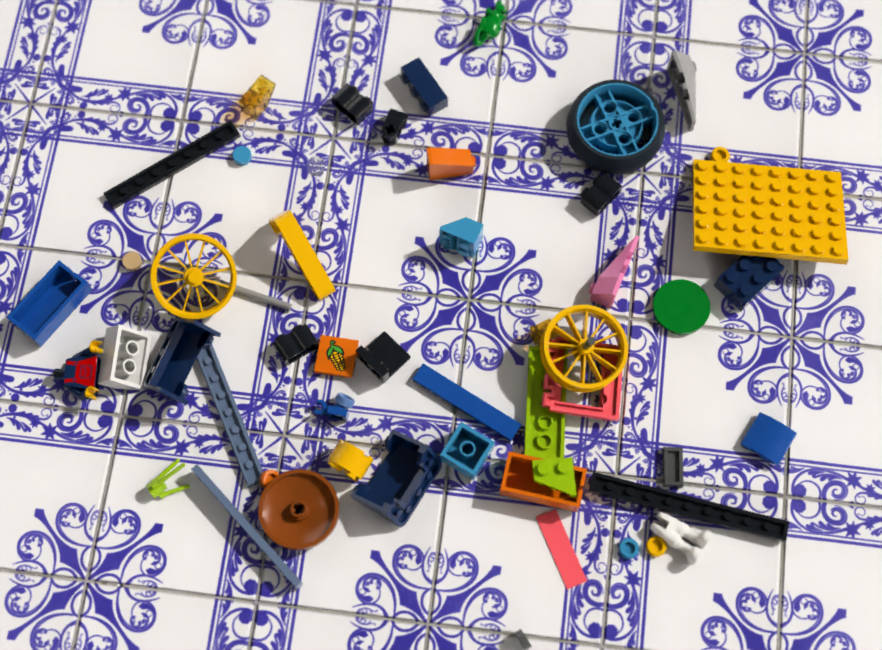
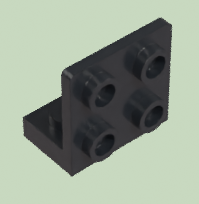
(383, 357)

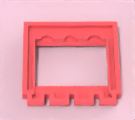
(609, 396)

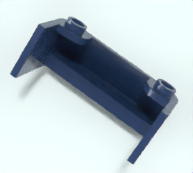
(177, 357)

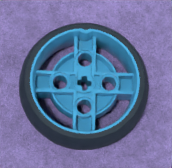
(618, 98)

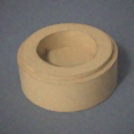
(132, 261)

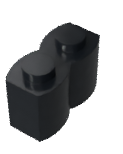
(352, 103)
(601, 194)
(296, 344)

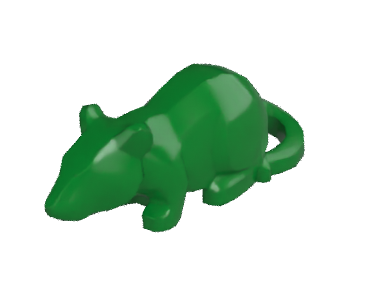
(490, 24)

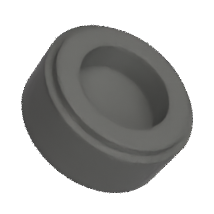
(523, 639)

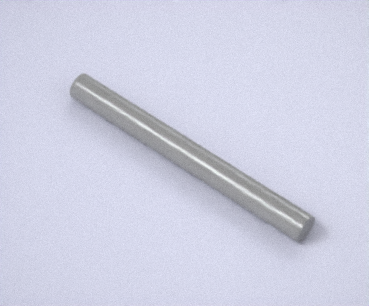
(260, 297)

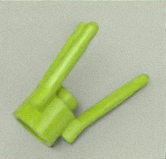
(157, 485)

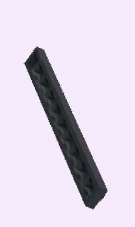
(689, 507)

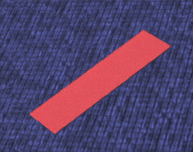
(561, 549)

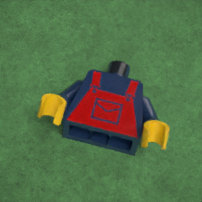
(82, 372)

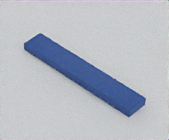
(467, 402)

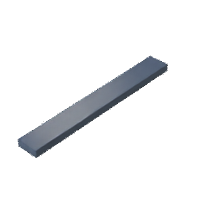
(230, 416)
(248, 528)

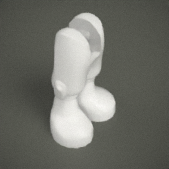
(678, 529)

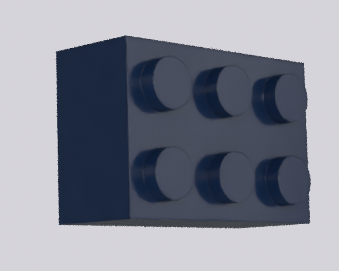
(748, 279)

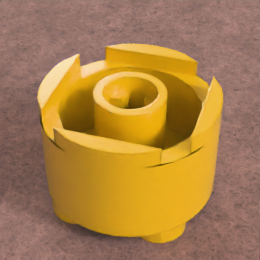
(350, 459)

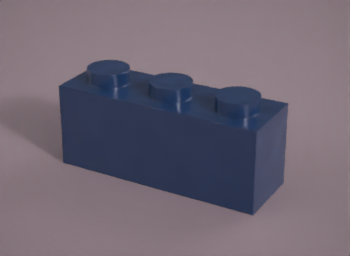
(423, 87)

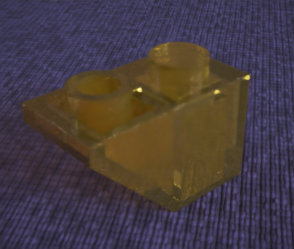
(257, 97)

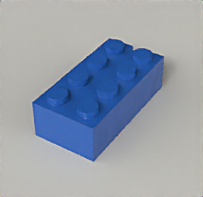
(49, 303)

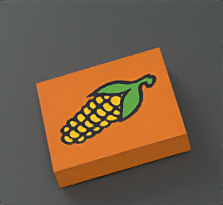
(336, 356)

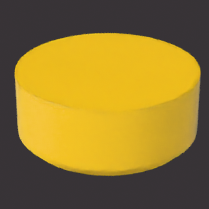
(720, 154)
(656, 546)

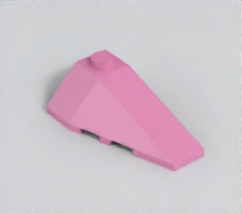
(609, 281)

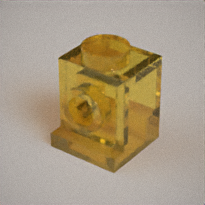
(537, 331)

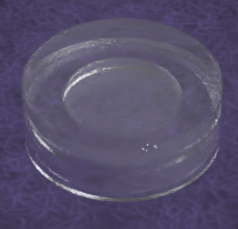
(315, 166)

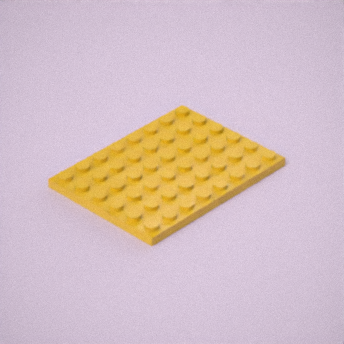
(768, 211)

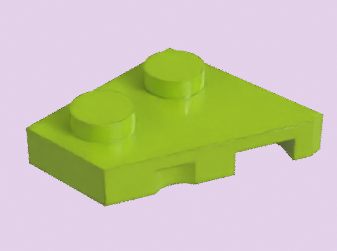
(556, 474)

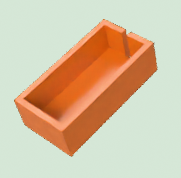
(519, 484)

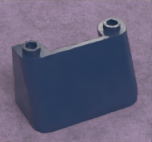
(400, 479)

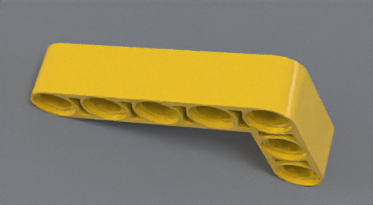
(304, 255)

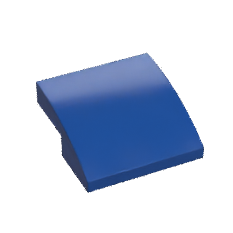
(768, 439)

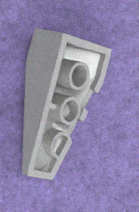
(683, 79)

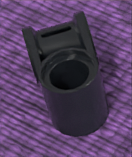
(393, 126)

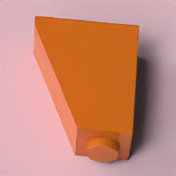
(449, 162)

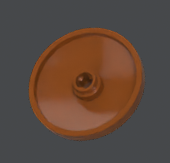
(296, 491)

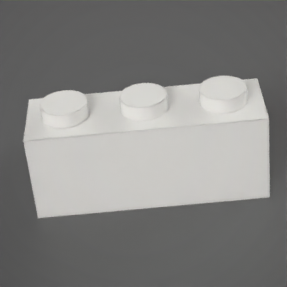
(124, 358)

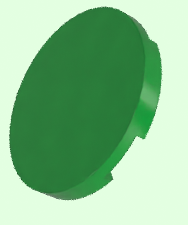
(681, 307)

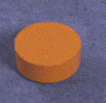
(266, 476)

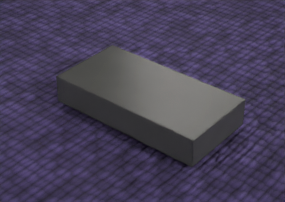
(672, 467)

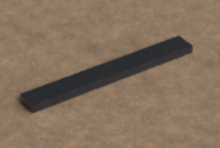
(171, 165)

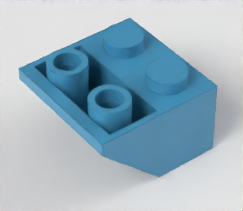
(462, 236)

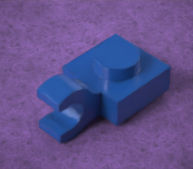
(334, 412)

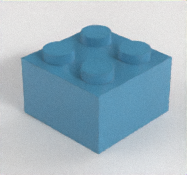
(467, 451)

